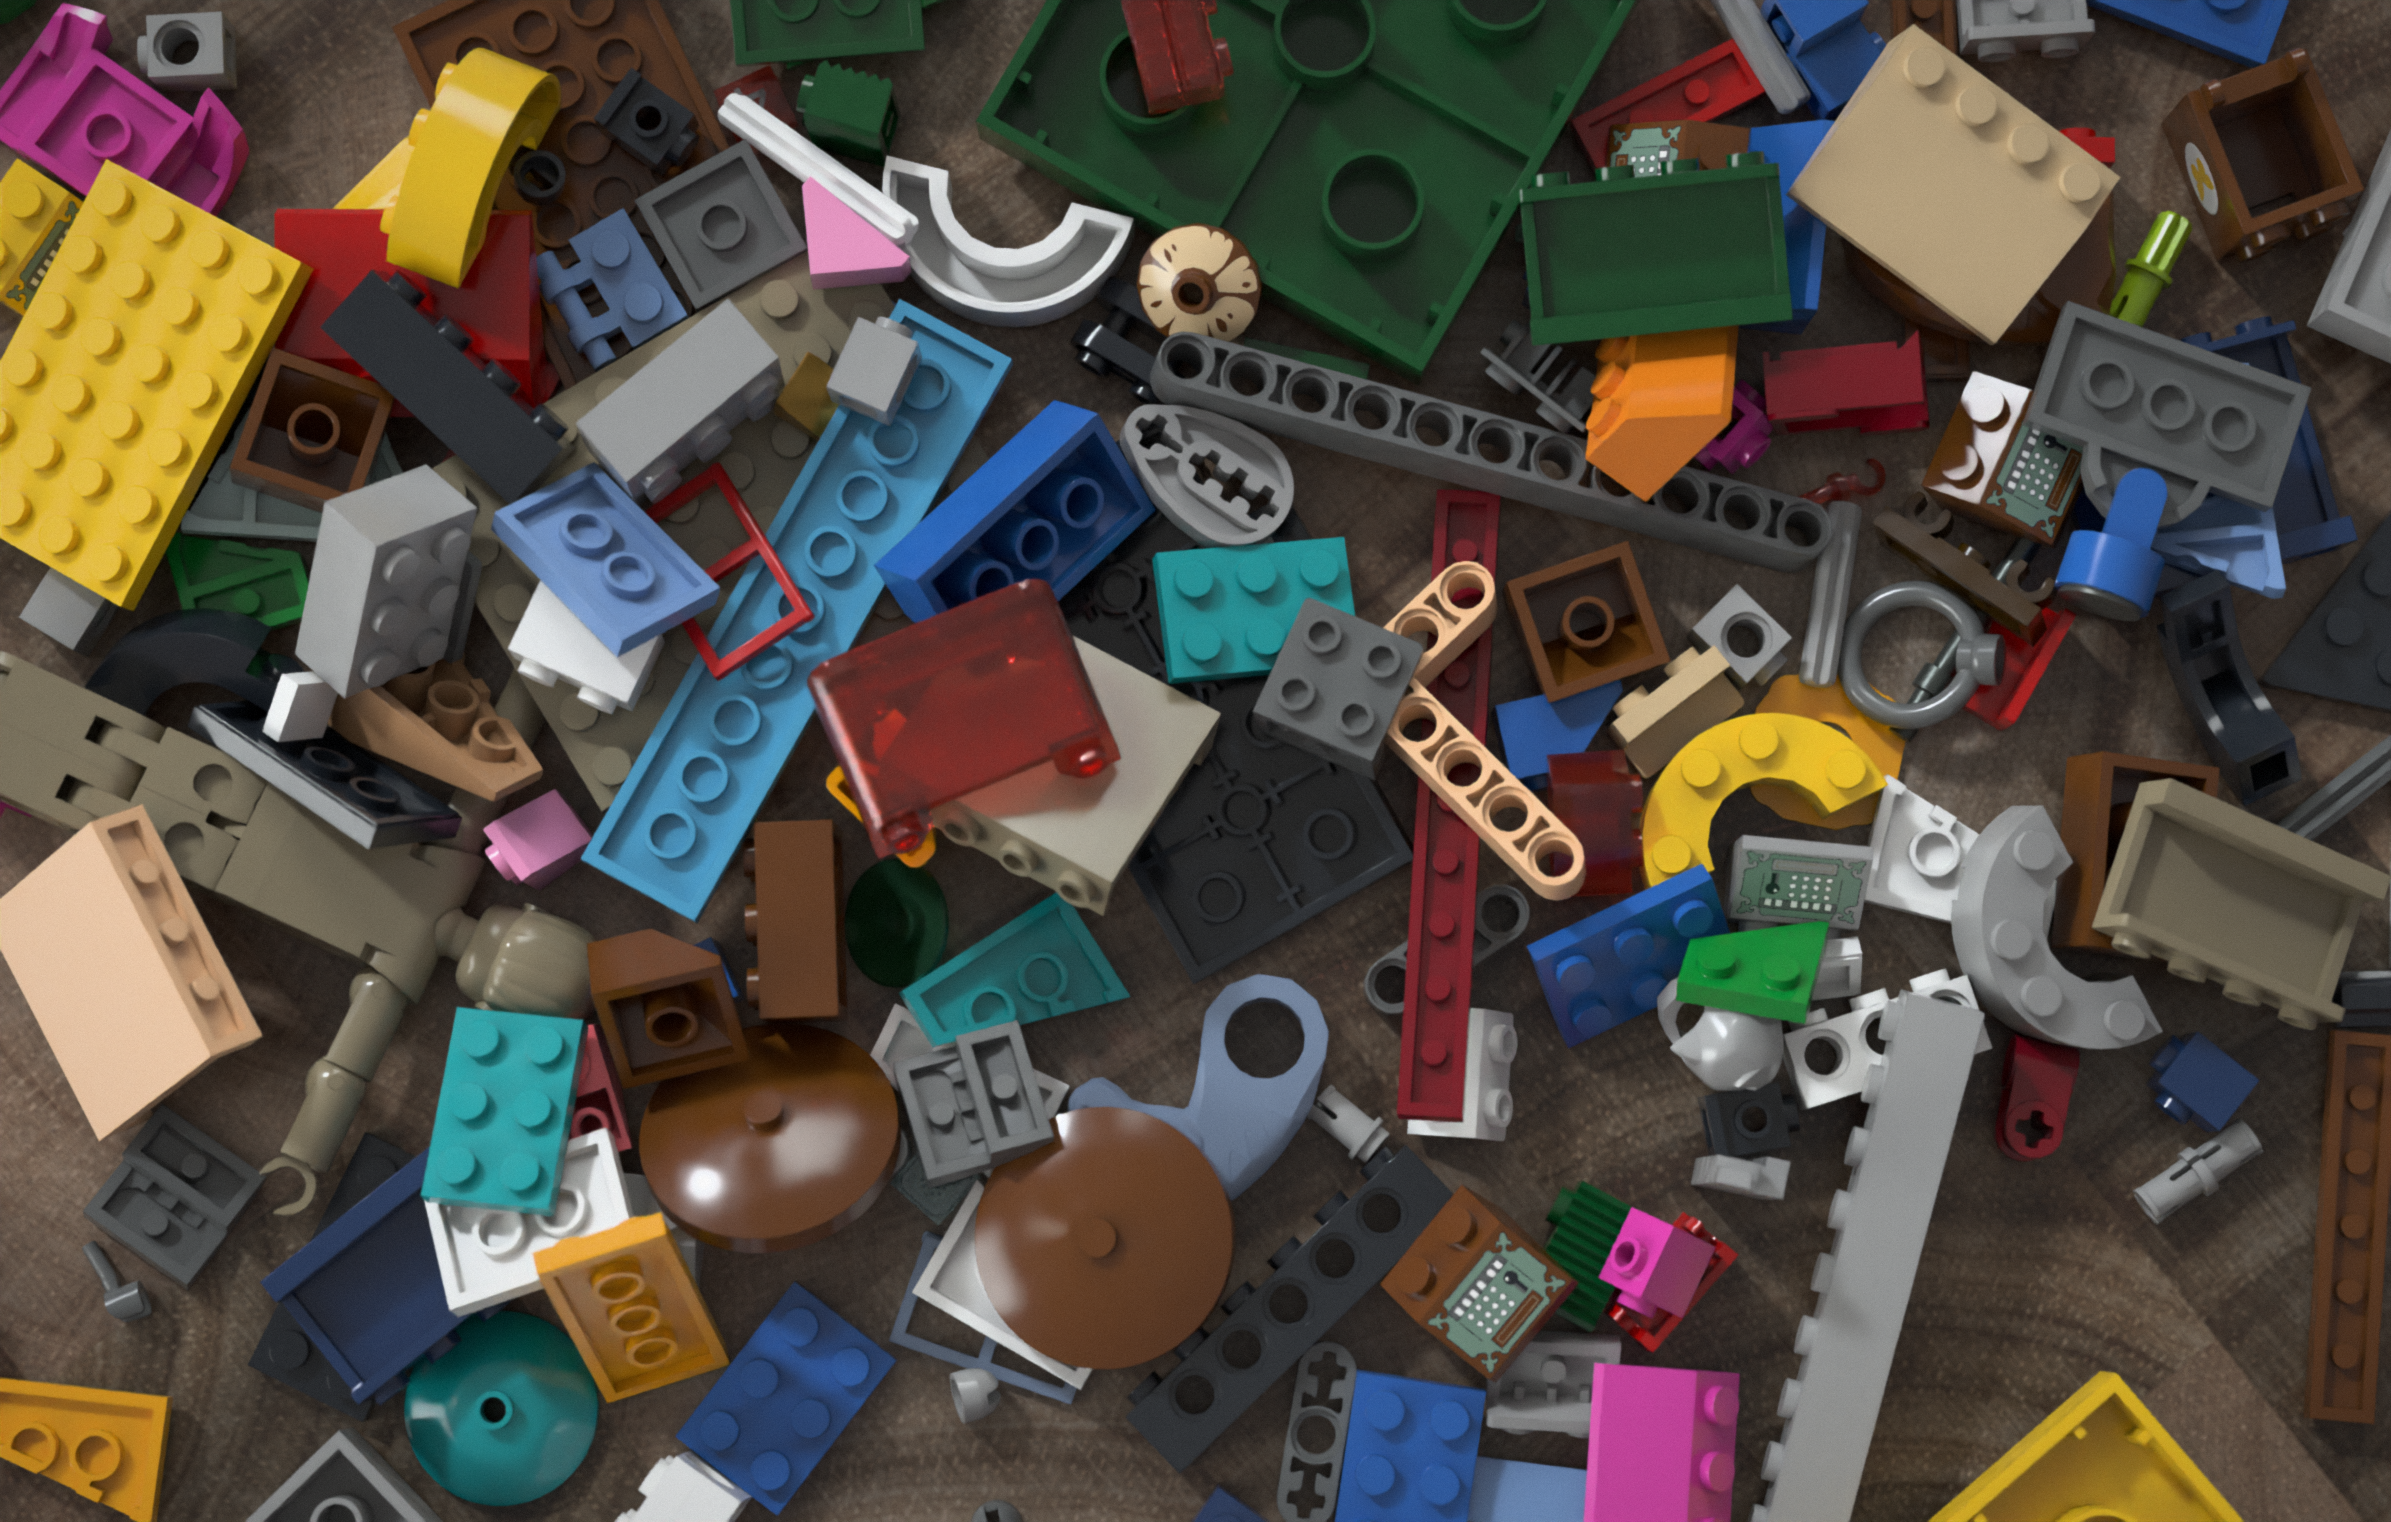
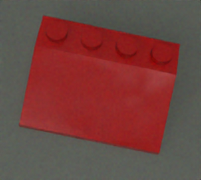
(493, 304)

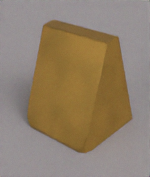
(806, 399)

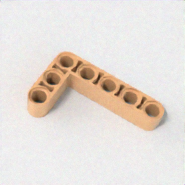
(1455, 744)

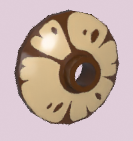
(1216, 264)

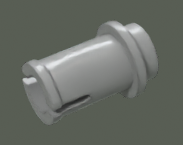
(1348, 1124)

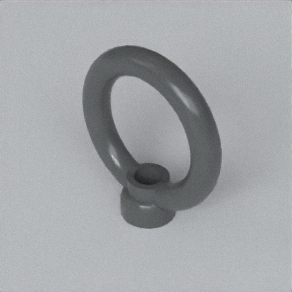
(1978, 655)

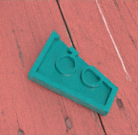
(1021, 972)

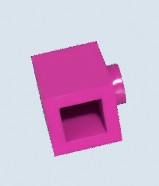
(1655, 1265)

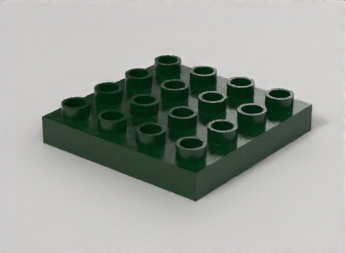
(1352, 148)

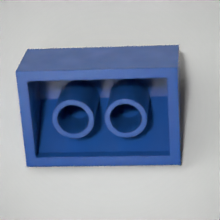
(1804, 233)

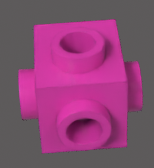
(1746, 440)

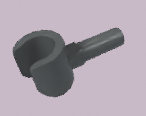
(122, 1302)

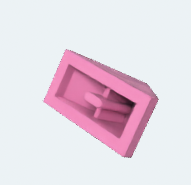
(846, 247)

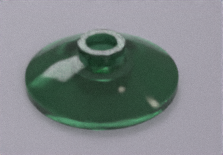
(879, 929)

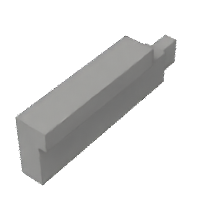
(1755, 1178)

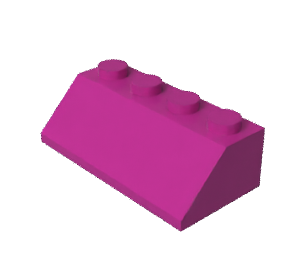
(1661, 1444)

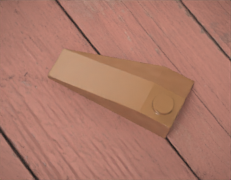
(440, 726)

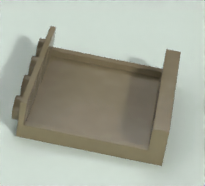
(1087, 830)

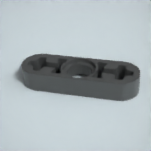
(1339, 1388)

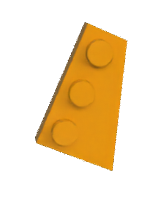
(90, 1440)

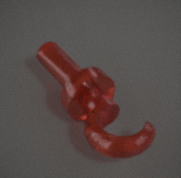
(1839, 487)

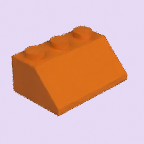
(1659, 403)

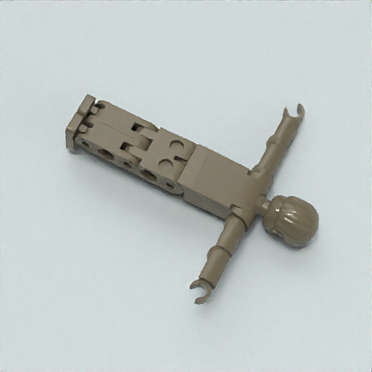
(254, 846)

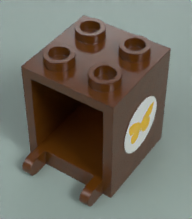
(2258, 142)

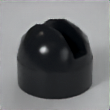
(546, 170)

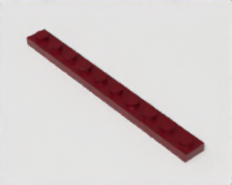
(1446, 847)

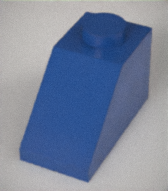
(1533, 729)

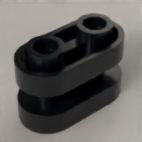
(1105, 349)

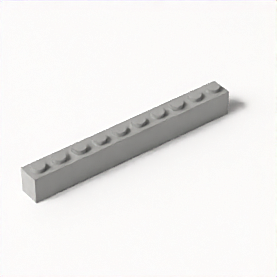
(1871, 1260)

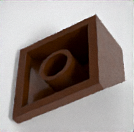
(663, 1007)

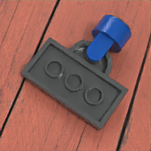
(2156, 437)

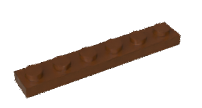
(2350, 1230)

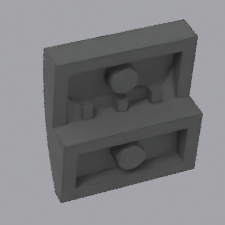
(973, 1104)
(174, 1196)

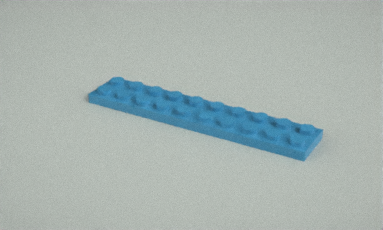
(732, 738)

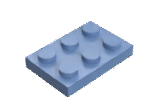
(605, 559)

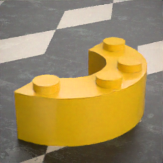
(460, 157)
(1741, 754)

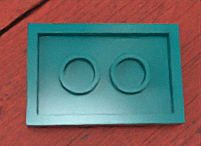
(1235, 605)
(505, 1111)

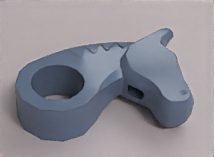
(1231, 1115)

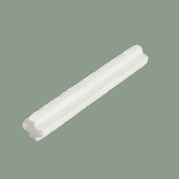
(807, 160)

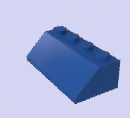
(1033, 511)

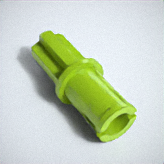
(2150, 268)

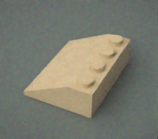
(1952, 184)

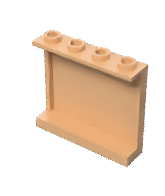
(121, 971)

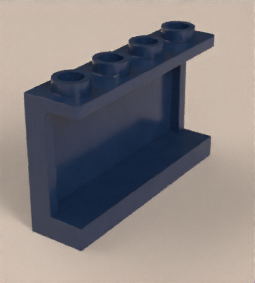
(375, 1289)

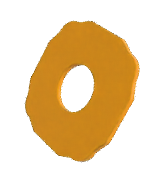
(1832, 706)

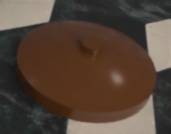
(774, 1143)
(1106, 1239)

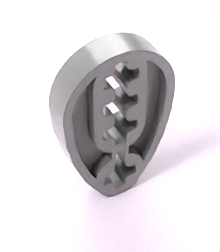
(1236, 452)

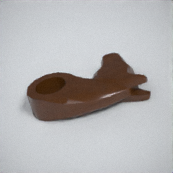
(2081, 277)

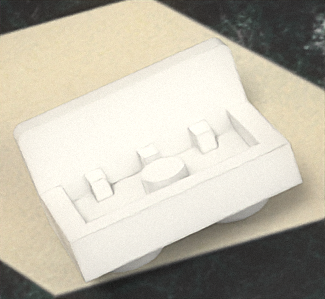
(1487, 1081)

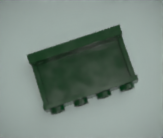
(1655, 250)

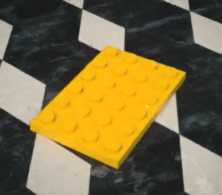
(131, 378)

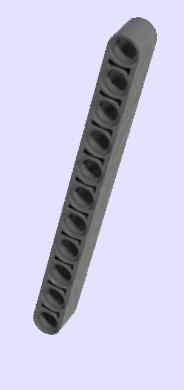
(1461, 463)

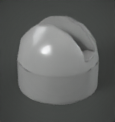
(974, 1393)

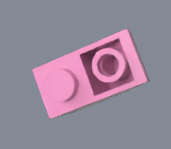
(538, 841)

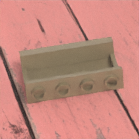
(2235, 901)

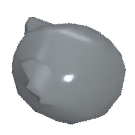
(1725, 1046)

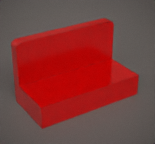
(2023, 669)

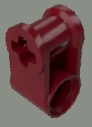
(2034, 1084)

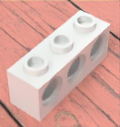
(1849, 1041)

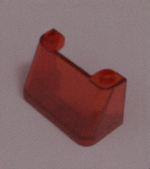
(959, 709)

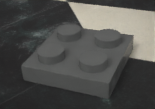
(721, 225)

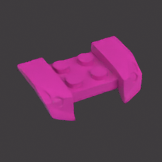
(78, 108)

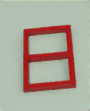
(756, 545)

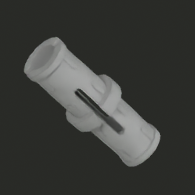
(2198, 1171)

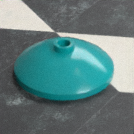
(546, 1421)

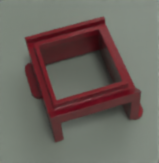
(1848, 389)

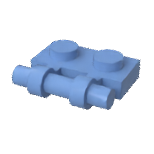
(626, 278)

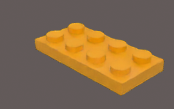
(631, 1307)

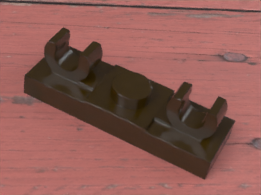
(1965, 569)

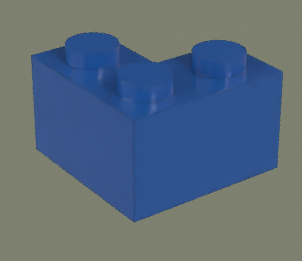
(1825, 48)

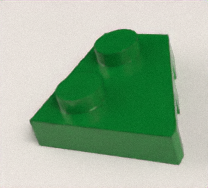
(240, 579)
(1756, 970)

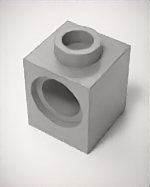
(210, 68)
(875, 369)
(1741, 610)
(69, 612)

